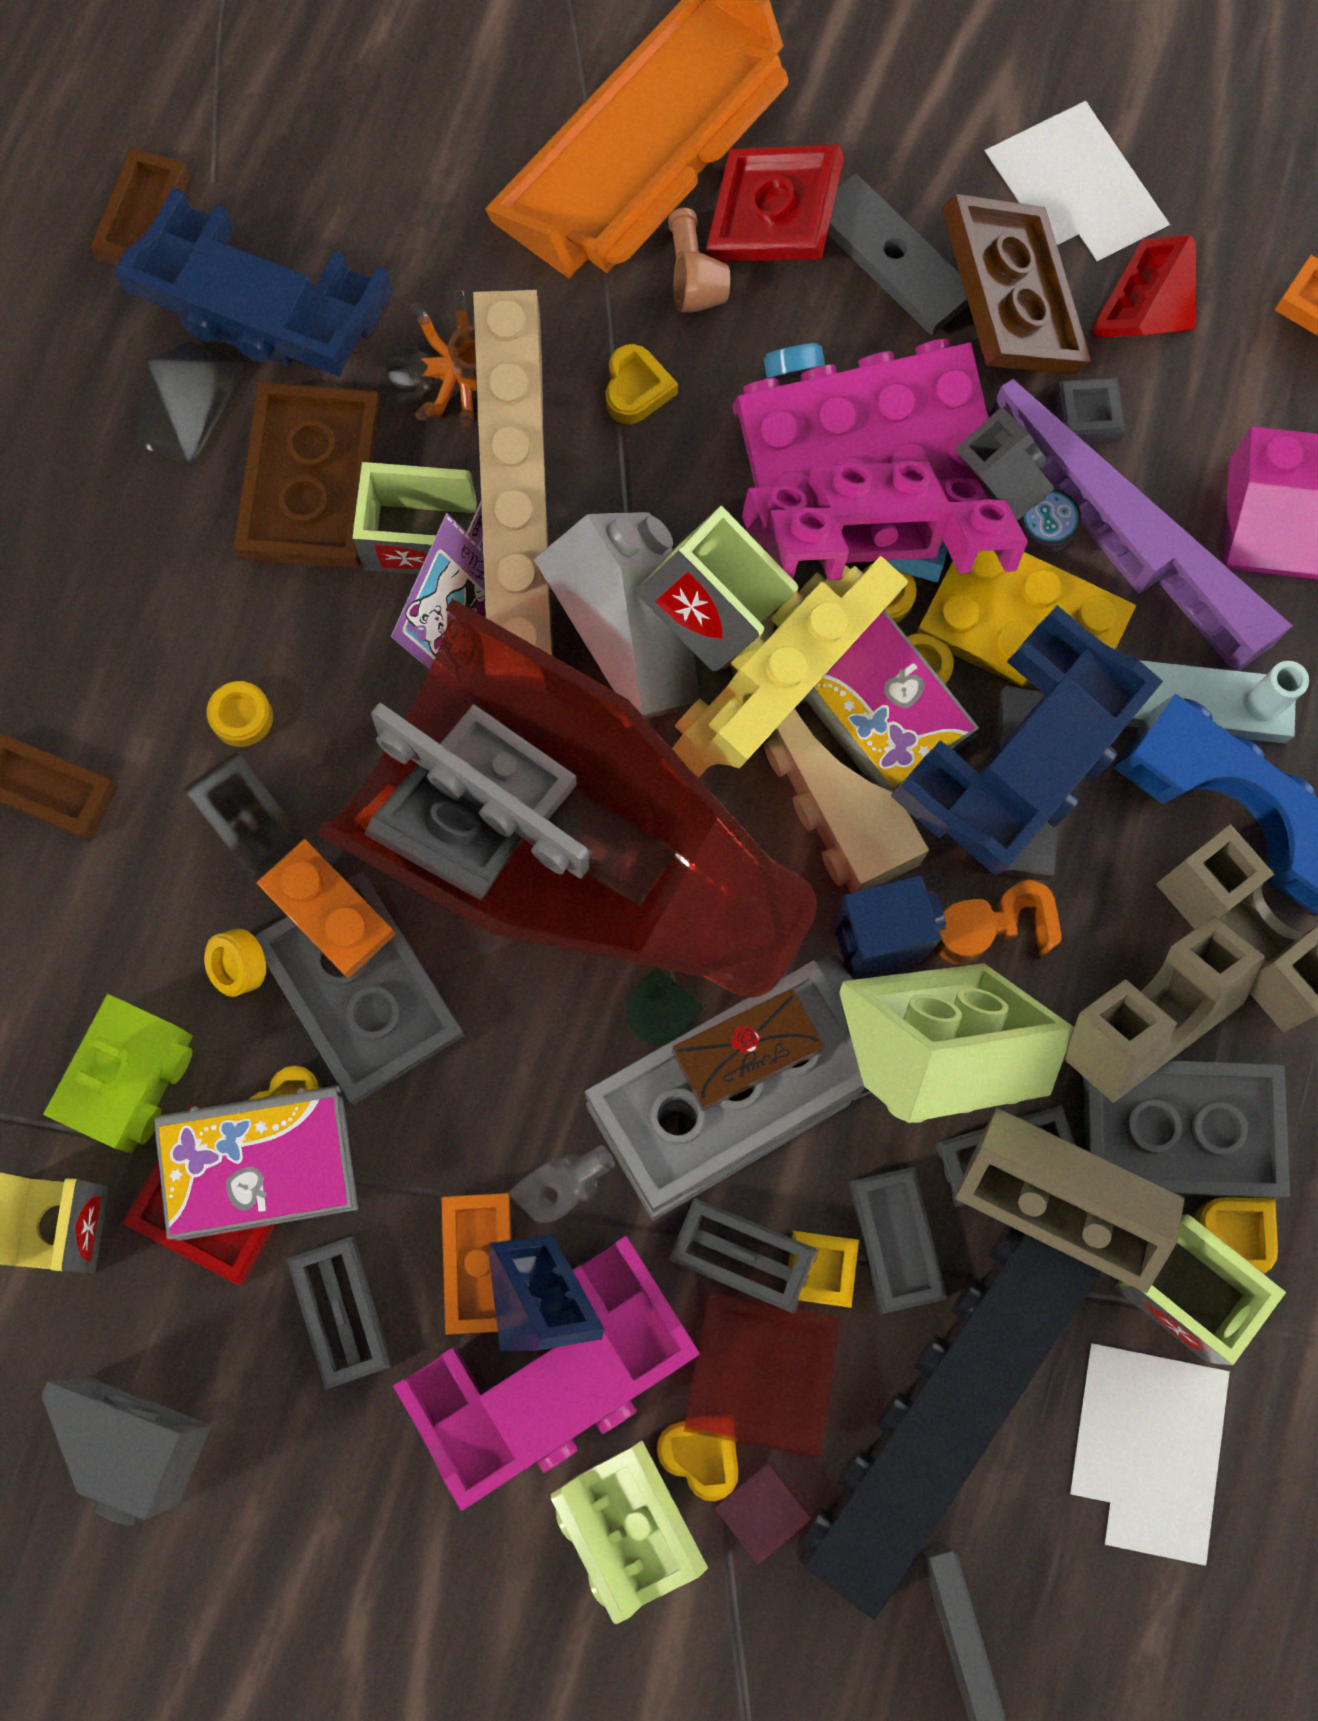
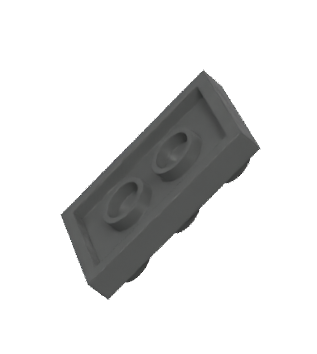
(368, 1024)
(1197, 1129)

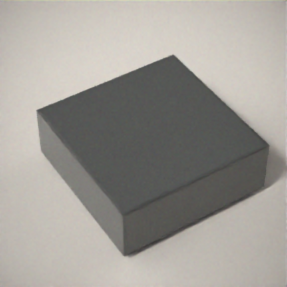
(1091, 409)

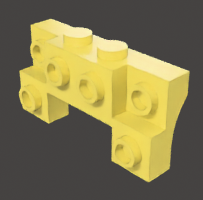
(779, 673)

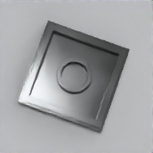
(442, 835)

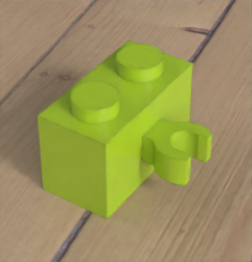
(120, 1075)

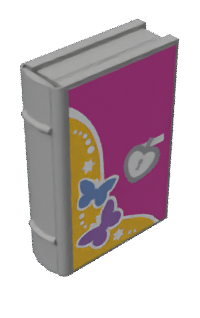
(888, 705)
(255, 1163)

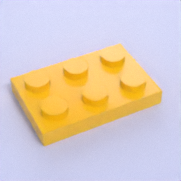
(993, 611)

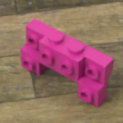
(881, 511)
(539, 1409)

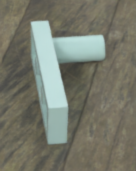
(1240, 702)

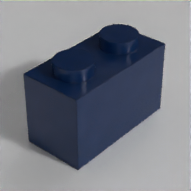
(887, 927)

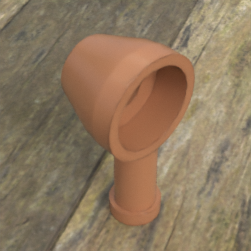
(698, 279)

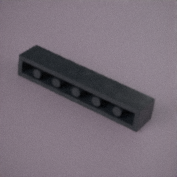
(945, 1420)

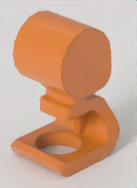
(974, 925)

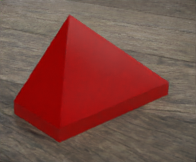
(1154, 291)

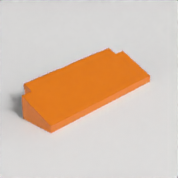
(646, 135)

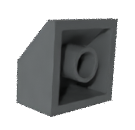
(123, 1447)

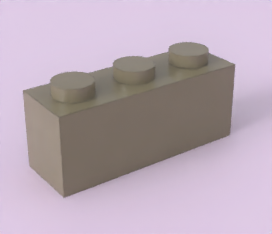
(1072, 1200)

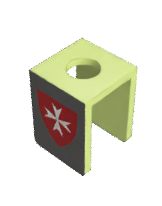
(404, 488)
(717, 589)
(1243, 1322)

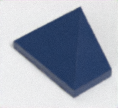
(539, 1297)

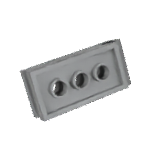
(733, 1133)

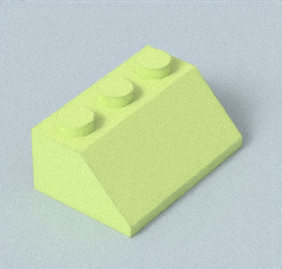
(952, 1041)

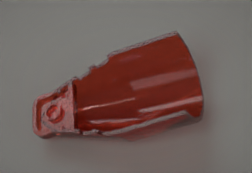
(715, 908)

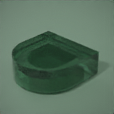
(660, 1010)

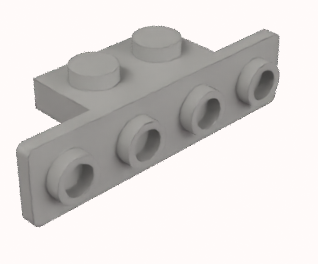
(497, 773)

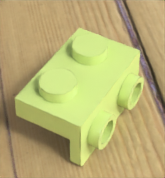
(627, 1532)

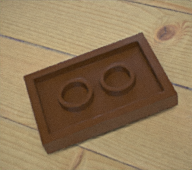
(1015, 285)
(305, 474)

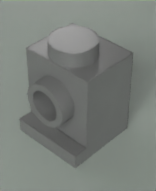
(1007, 462)

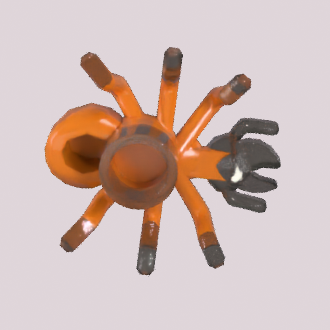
(423, 372)

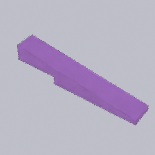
(1146, 540)

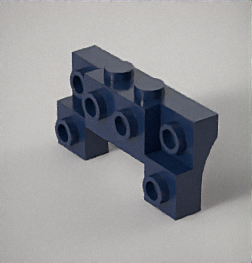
(247, 299)
(1031, 777)

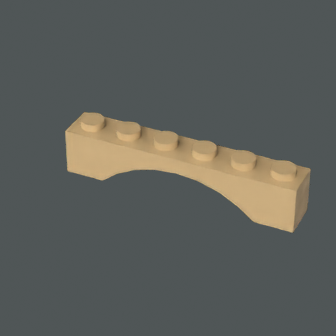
(512, 462)
(859, 822)

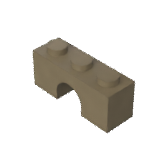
(1227, 883)
(1137, 1032)

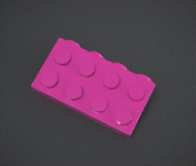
(865, 415)

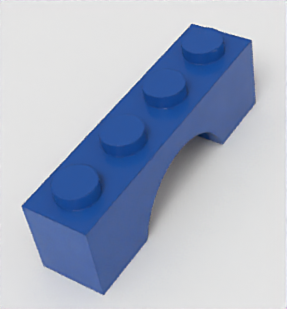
(1187, 751)

